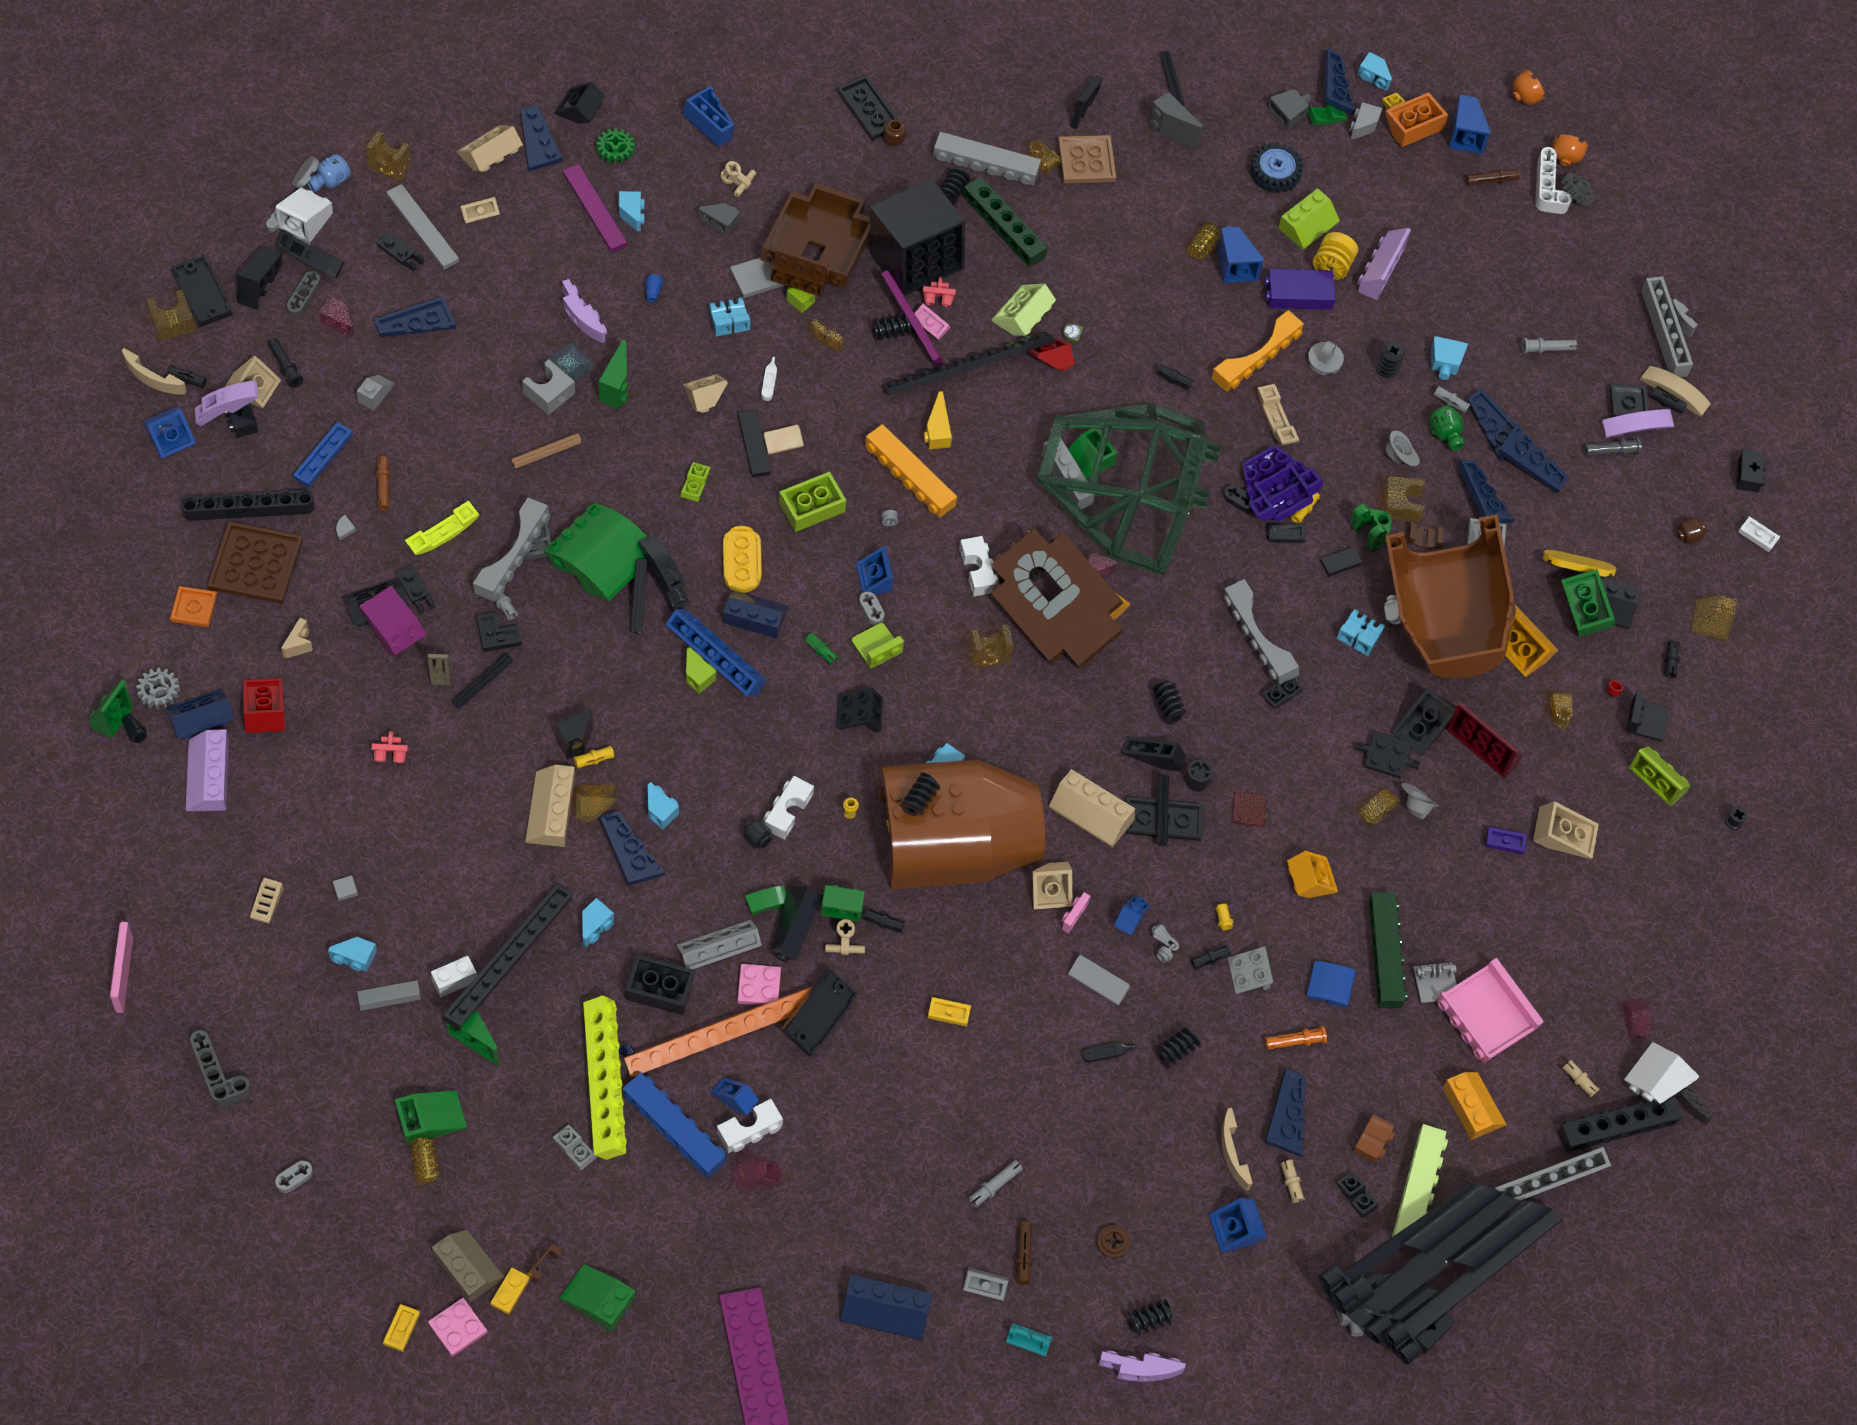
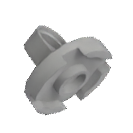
(1325, 358)

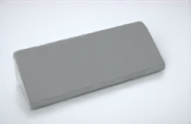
(1099, 980)
(389, 995)

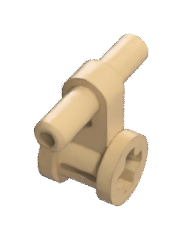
(737, 177)
(845, 948)

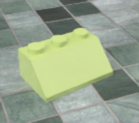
(1024, 309)

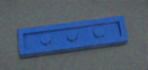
(322, 454)

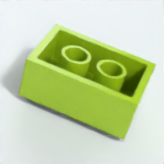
(812, 501)

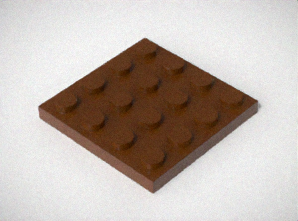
(255, 562)

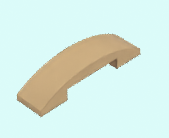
(169, 384)
(1678, 387)
(1275, 415)
(1240, 1173)

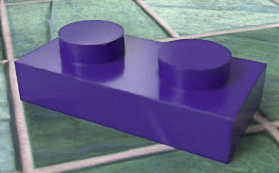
(1506, 840)

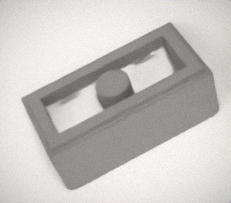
(985, 1284)

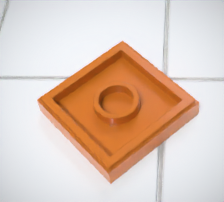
(193, 606)

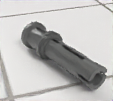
(1621, 447)

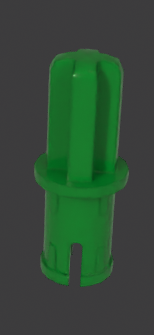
(821, 648)

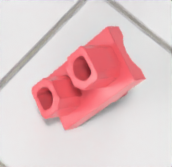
(931, 292)
(381, 750)

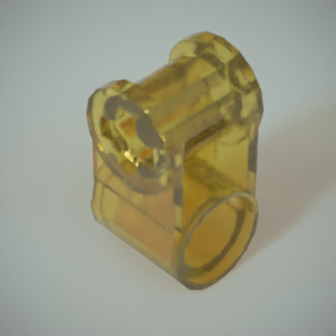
(1047, 156)
(1561, 709)

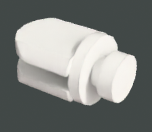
(1392, 610)

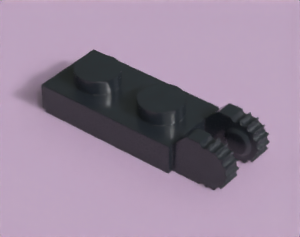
(399, 251)
(414, 588)

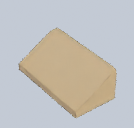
(479, 210)
(783, 439)

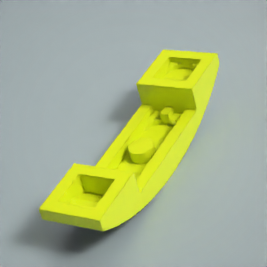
(443, 531)

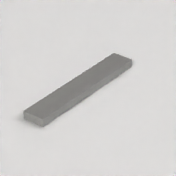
(422, 227)

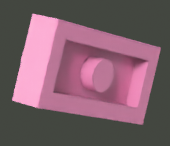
(932, 322)
(1078, 907)

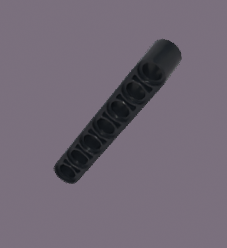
(239, 503)

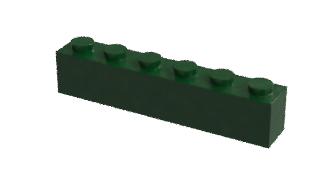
(1386, 950)

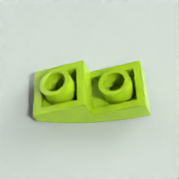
(695, 482)

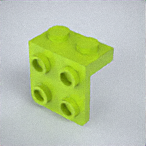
(877, 645)

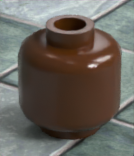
(894, 132)
(1691, 530)

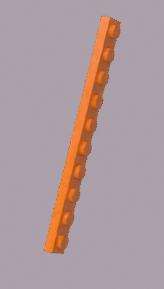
(714, 1034)

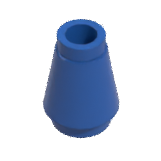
(653, 287)

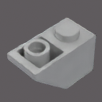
(1366, 121)

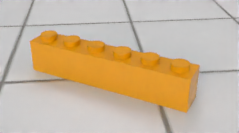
(910, 471)

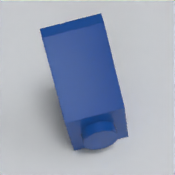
(735, 1095)

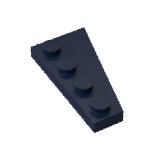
(1335, 84)
(539, 143)
(1483, 493)
(629, 851)
(1287, 1119)

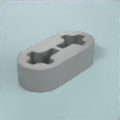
(868, 610)
(290, 1173)

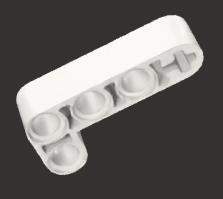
(1546, 196)

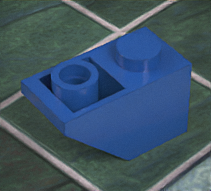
(1132, 915)

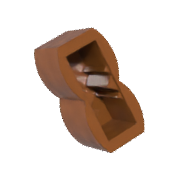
(1374, 1138)

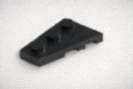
(1085, 100)

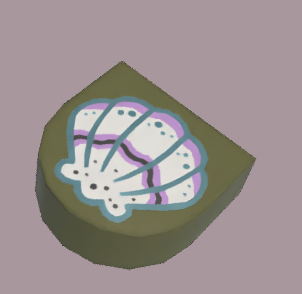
(1072, 333)

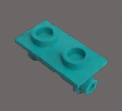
(1028, 1339)

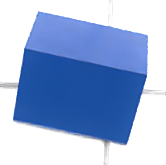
(875, 572)

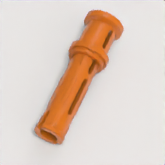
(1304, 1037)

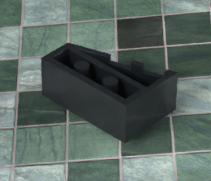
(256, 275)

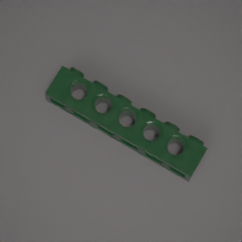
(1014, 231)

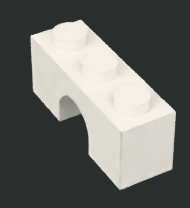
(976, 552)
(795, 794)
(736, 1136)

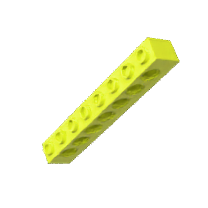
(604, 1078)

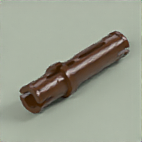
(1490, 177)
(1024, 1275)

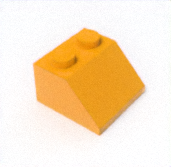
(1311, 875)

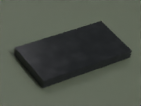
(867, 106)
(1183, 819)

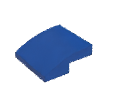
(1331, 983)

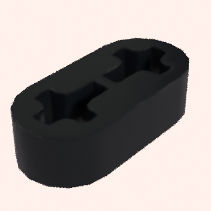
(1239, 499)

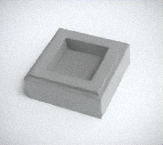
(345, 888)

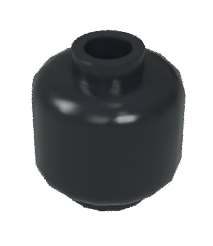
(757, 833)

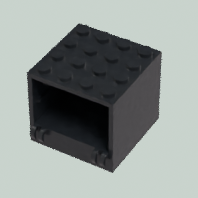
(917, 236)

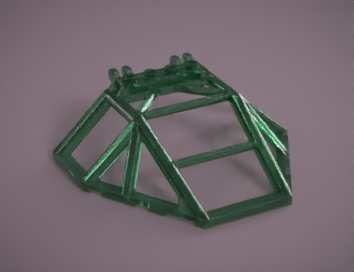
(1186, 481)

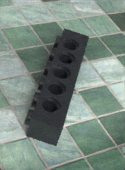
(1574, 1140)

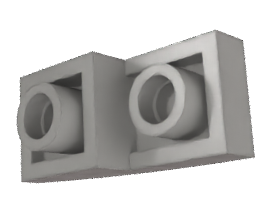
(1686, 323)
(574, 1147)

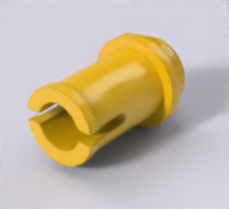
(850, 806)
(1225, 921)

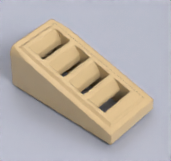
(276, 894)

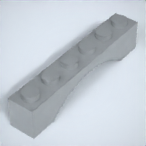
(492, 579)
(1279, 661)

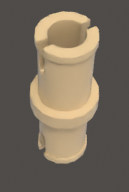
(1581, 1078)
(1292, 1181)

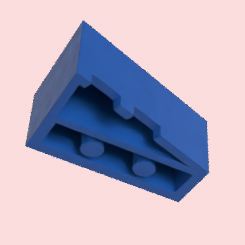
(709, 116)

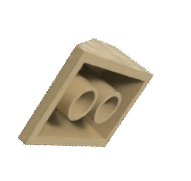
(1565, 830)

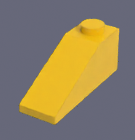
(938, 429)

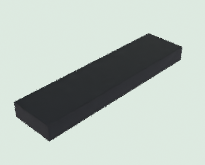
(754, 443)

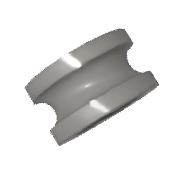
(889, 518)

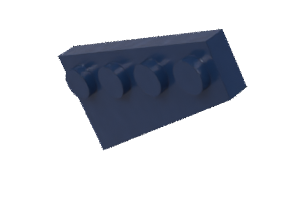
(424, 317)
(1491, 419)
(1525, 454)

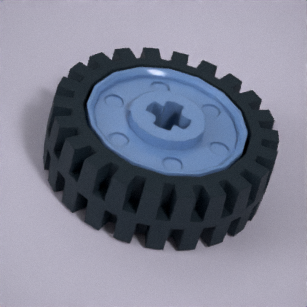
(1276, 168)

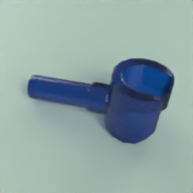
(626, 1049)

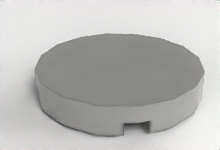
(303, 174)

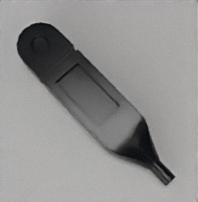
(1106, 1052)

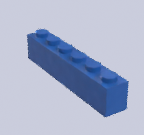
(674, 1126)

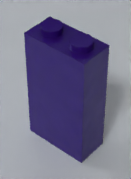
(1300, 289)

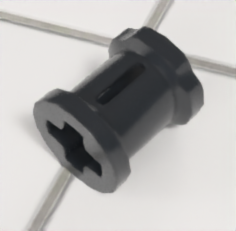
(1736, 818)

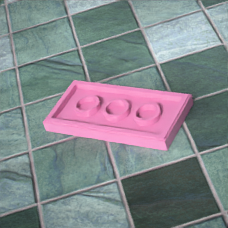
(121, 967)

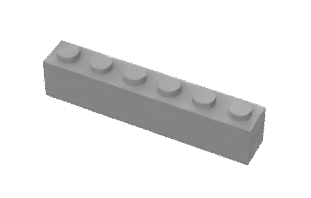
(986, 158)
(1666, 326)
(1556, 1175)

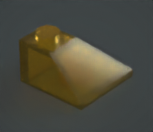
(1714, 616)
(594, 800)

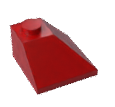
(1056, 354)

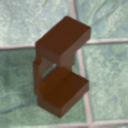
(1435, 538)
(554, 1251)

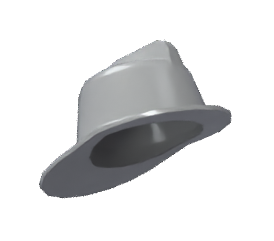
(1401, 450)
(1417, 801)

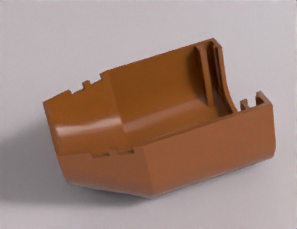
(1456, 602)
(971, 831)

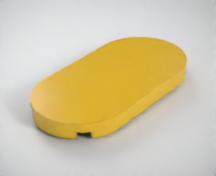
(742, 559)
(1578, 562)

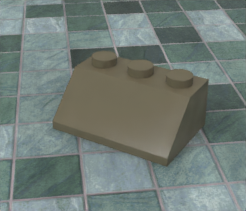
(466, 1264)

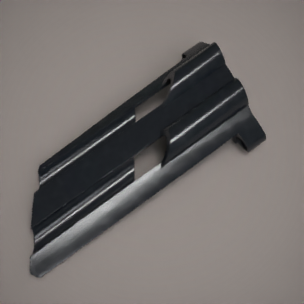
(1469, 1228)

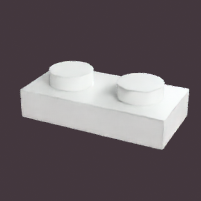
(1759, 534)

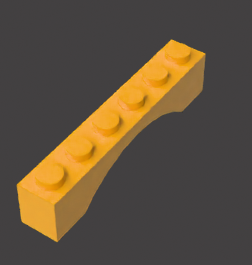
(1232, 371)

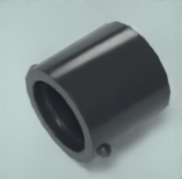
(1198, 775)

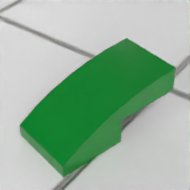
(1326, 115)
(766, 899)

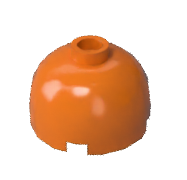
(1527, 89)
(1569, 149)

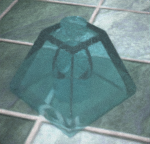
(571, 361)

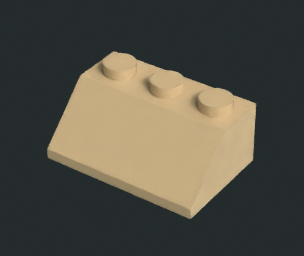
(490, 148)

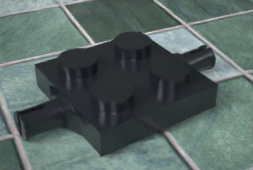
(1387, 755)

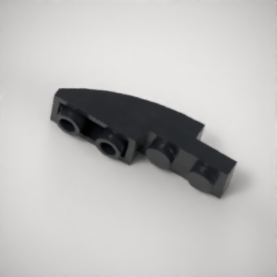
(309, 254)
(666, 571)

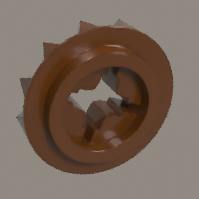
(1120, 1236)

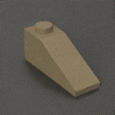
(440, 669)

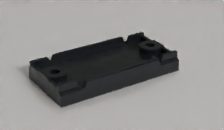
(201, 291)
(819, 1012)

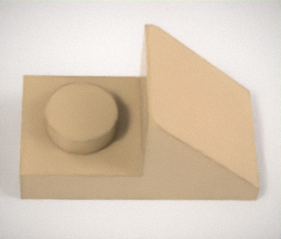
(296, 641)

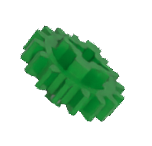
(615, 146)

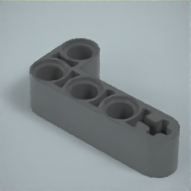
(213, 1068)

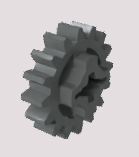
(1578, 189)

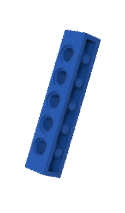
(716, 652)

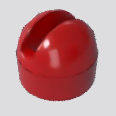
(1618, 688)

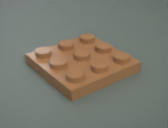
(1087, 159)

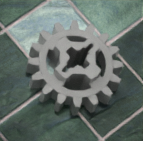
(158, 689)

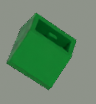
(1085, 451)
(842, 903)

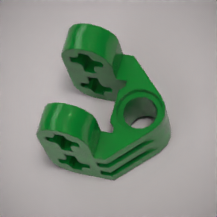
(1363, 516)

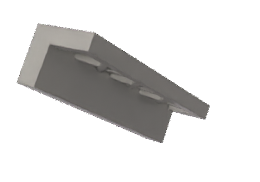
(717, 946)

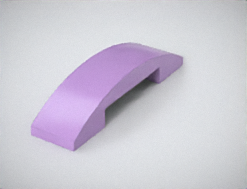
(1637, 422)

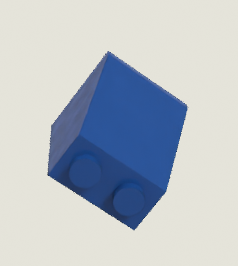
(1469, 126)
(1238, 256)

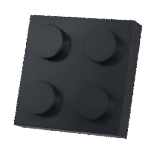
(1628, 399)

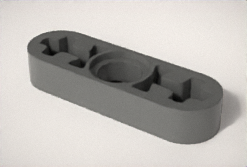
(303, 286)

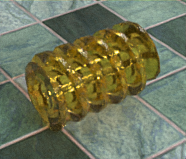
(1204, 241)
(424, 1159)

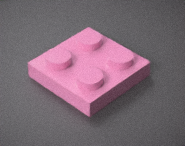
(758, 984)
(457, 1327)

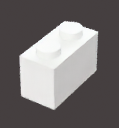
(453, 976)

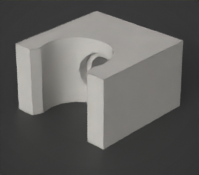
(552, 394)

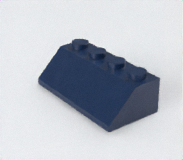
(886, 1307)

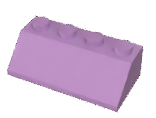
(1383, 262)
(207, 771)

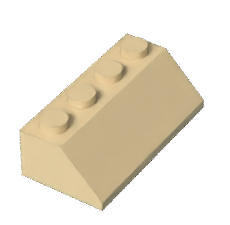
(551, 806)
(1092, 808)

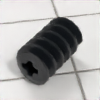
(954, 184)
(890, 325)
(1391, 359)
(1169, 702)
(920, 794)
(1176, 1045)
(1149, 1317)

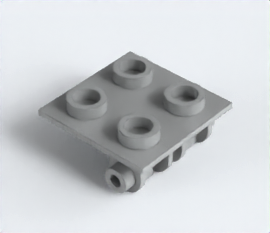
(1251, 970)
(1434, 980)

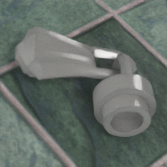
(1164, 954)

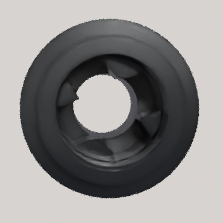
(134, 730)

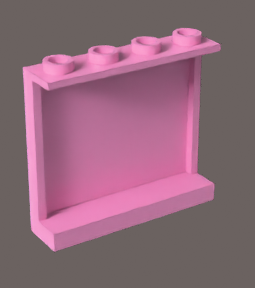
(1489, 1011)

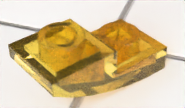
(828, 338)
(1378, 806)

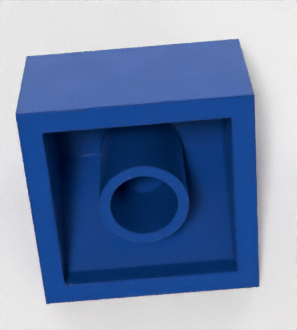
(169, 432)
(1237, 1225)

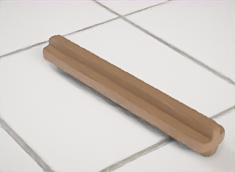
(546, 450)

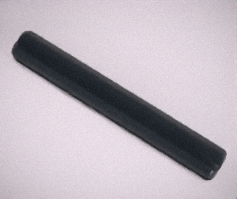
(1171, 76)
(639, 596)
(486, 677)
(1162, 810)

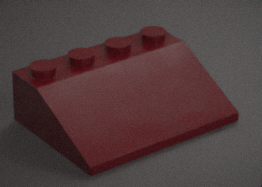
(1483, 741)

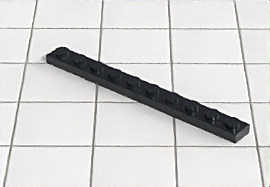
(960, 364)
(507, 957)

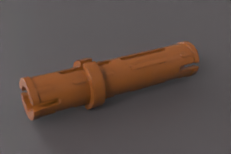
(383, 476)

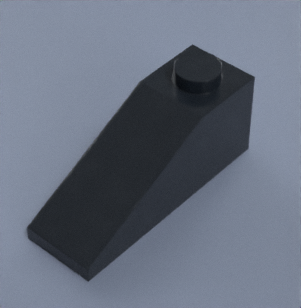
(1157, 753)

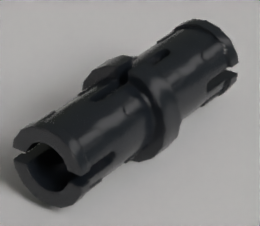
(1174, 376)
(188, 377)
(1668, 400)
(1672, 659)
(884, 920)
(1210, 957)

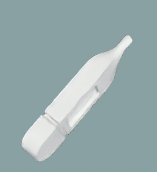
(769, 381)

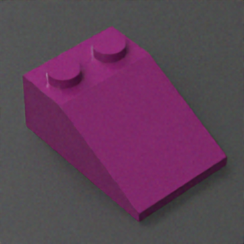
(392, 621)

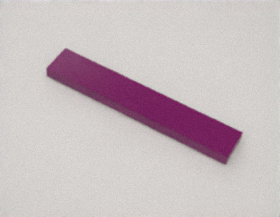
(594, 208)
(912, 317)

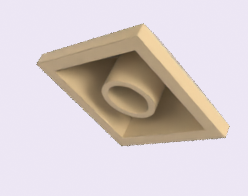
(256, 371)
(705, 392)
(1052, 886)

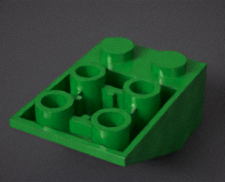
(430, 1115)

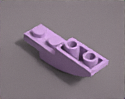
(582, 315)
(225, 399)
(1149, 1369)

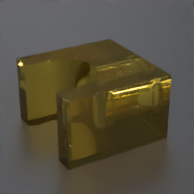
(386, 159)
(174, 321)
(1395, 498)
(1000, 644)

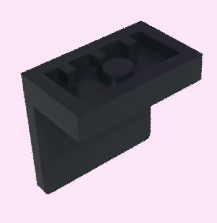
(860, 708)
(1646, 718)

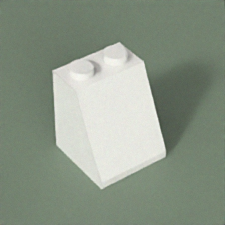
(303, 213)
(1660, 1074)

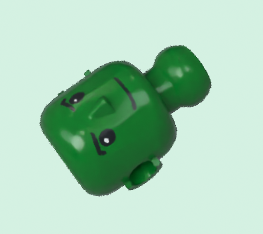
(1447, 426)

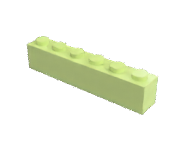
(1421, 1176)

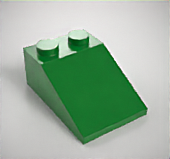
(613, 382)
(1588, 603)
(112, 710)
(477, 1037)
(599, 1296)

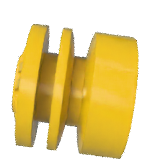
(1336, 254)

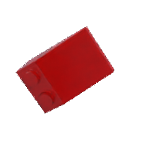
(263, 705)

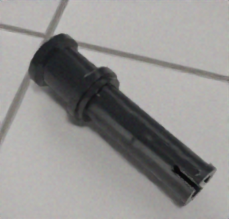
(288, 368)

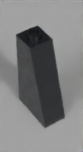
(795, 921)

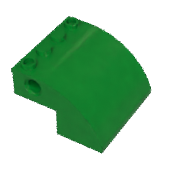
(598, 550)

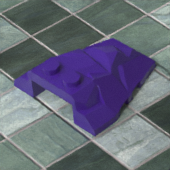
(1279, 484)

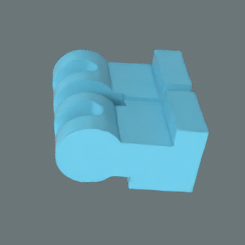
(725, 321)
(1364, 639)

